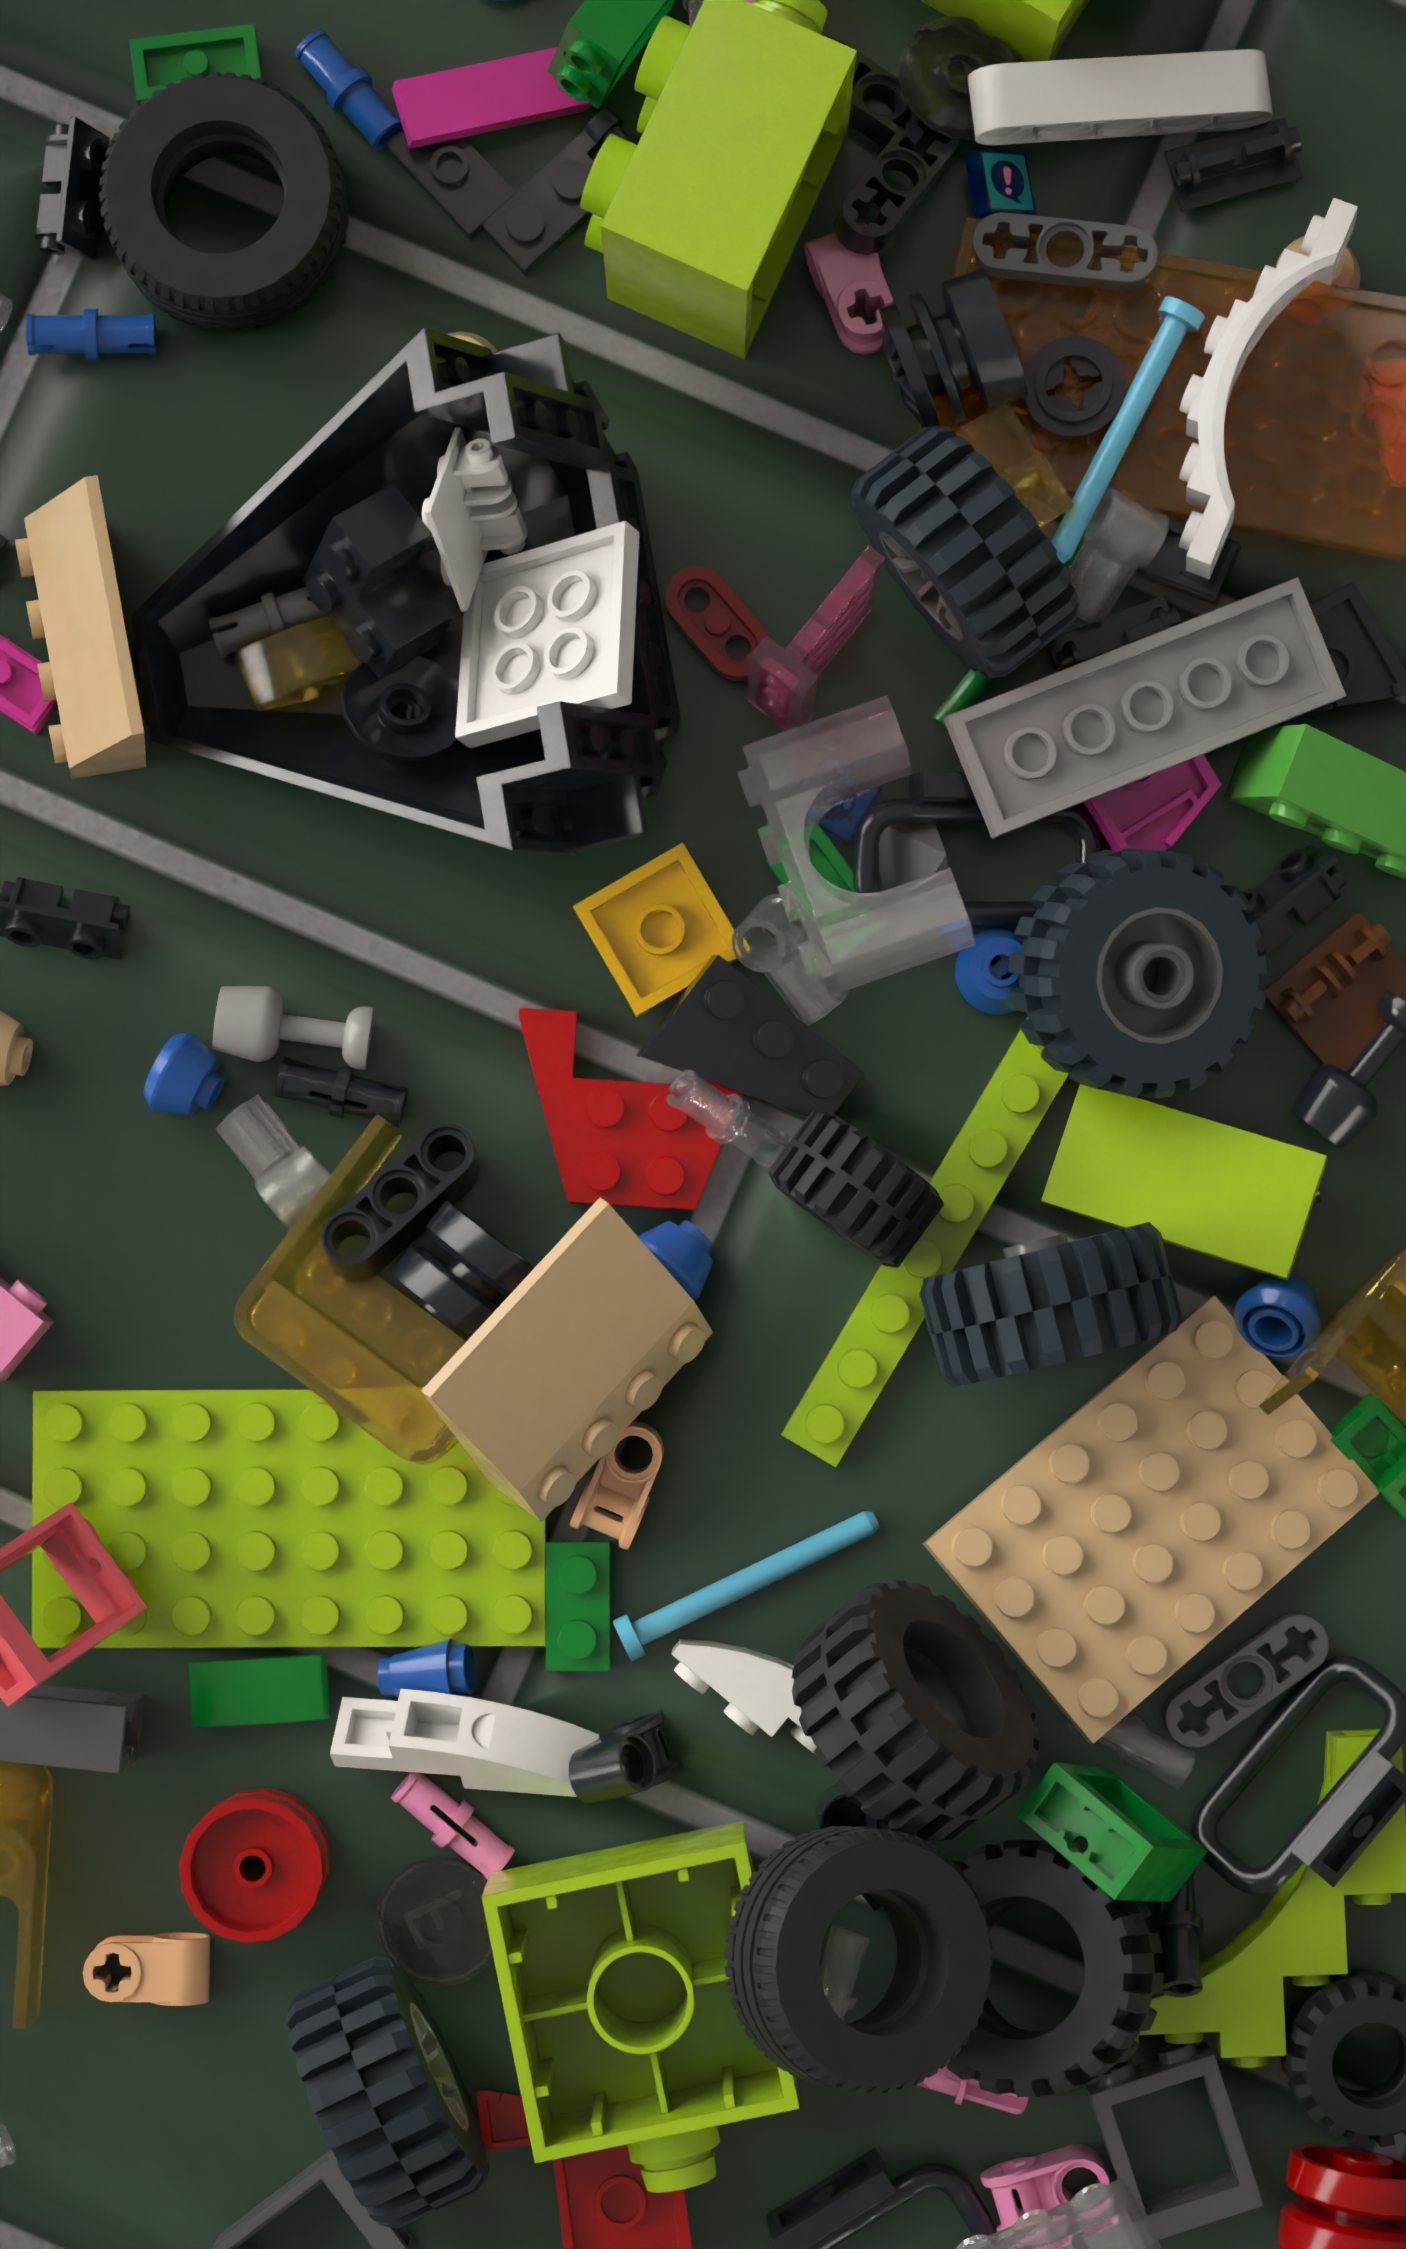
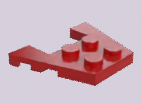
(612, 1134)
(597, 2191)

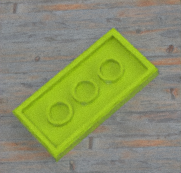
(1186, 1176)

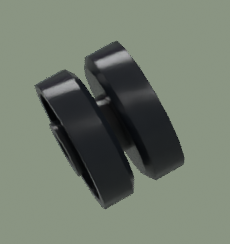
(477, 1274)

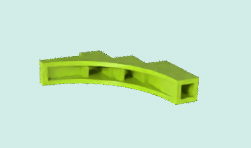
(1294, 1937)

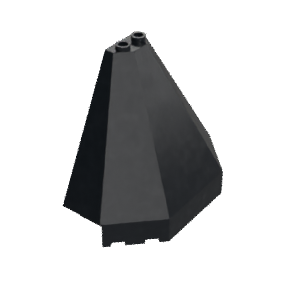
(540, 791)

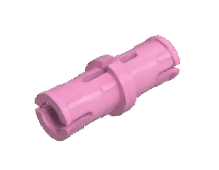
(488, 1851)

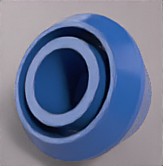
(982, 982)
(183, 1077)
(682, 1253)
(1278, 1316)

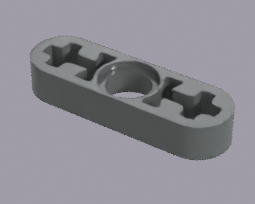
(1114, 240)
(1275, 1640)

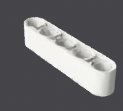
(1119, 96)

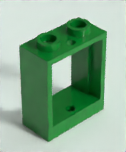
(603, 44)
(1131, 1843)

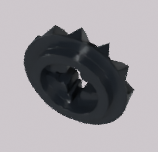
(1089, 362)

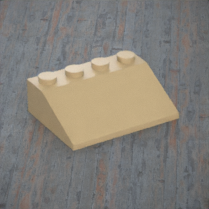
(83, 633)
(568, 1361)

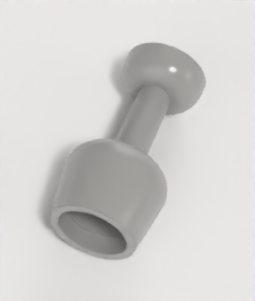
(253, 1021)

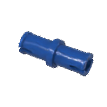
(348, 89)
(91, 334)

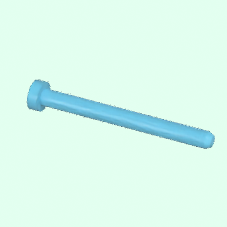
(1178, 319)
(743, 1583)

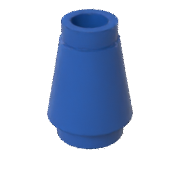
(430, 1668)

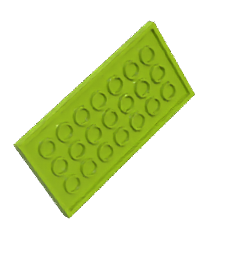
(277, 1527)

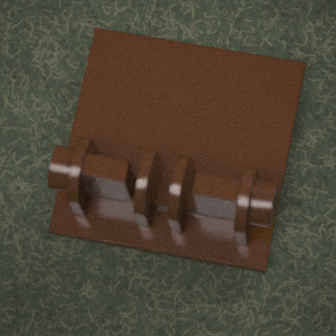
(1336, 990)

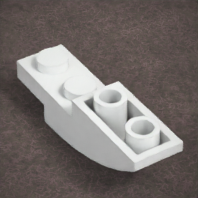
(751, 1681)
(459, 1736)

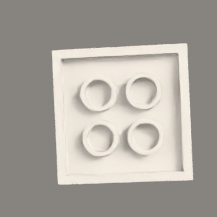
(549, 632)

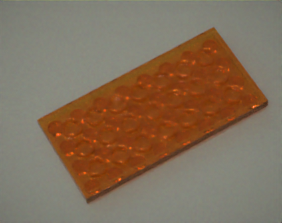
(1308, 422)

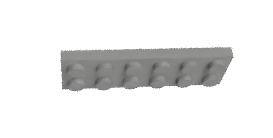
(1144, 707)

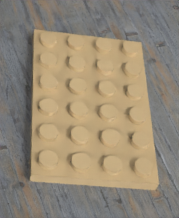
(1150, 1520)

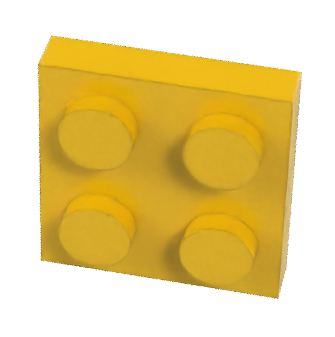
(657, 928)

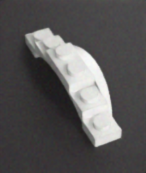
(1230, 345)

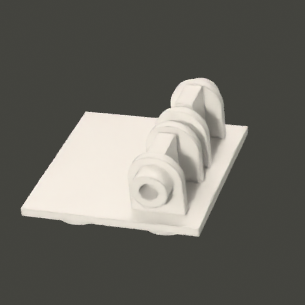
(471, 513)

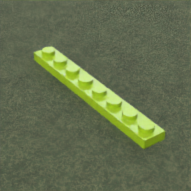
(892, 1303)

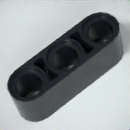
(410, 1174)

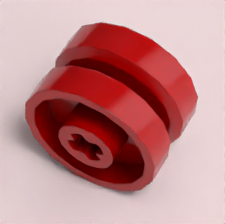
(226, 1891)
(1348, 2200)

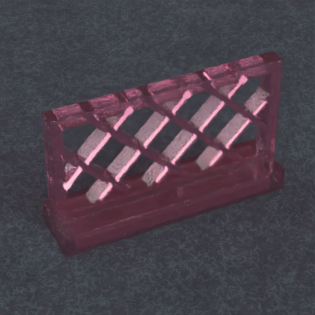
(786, 680)

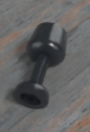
(1337, 1100)

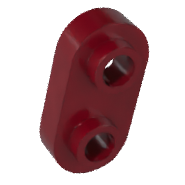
(718, 624)

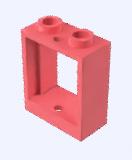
(102, 1590)

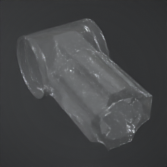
(1117, 541)
(781, 959)
(284, 1171)

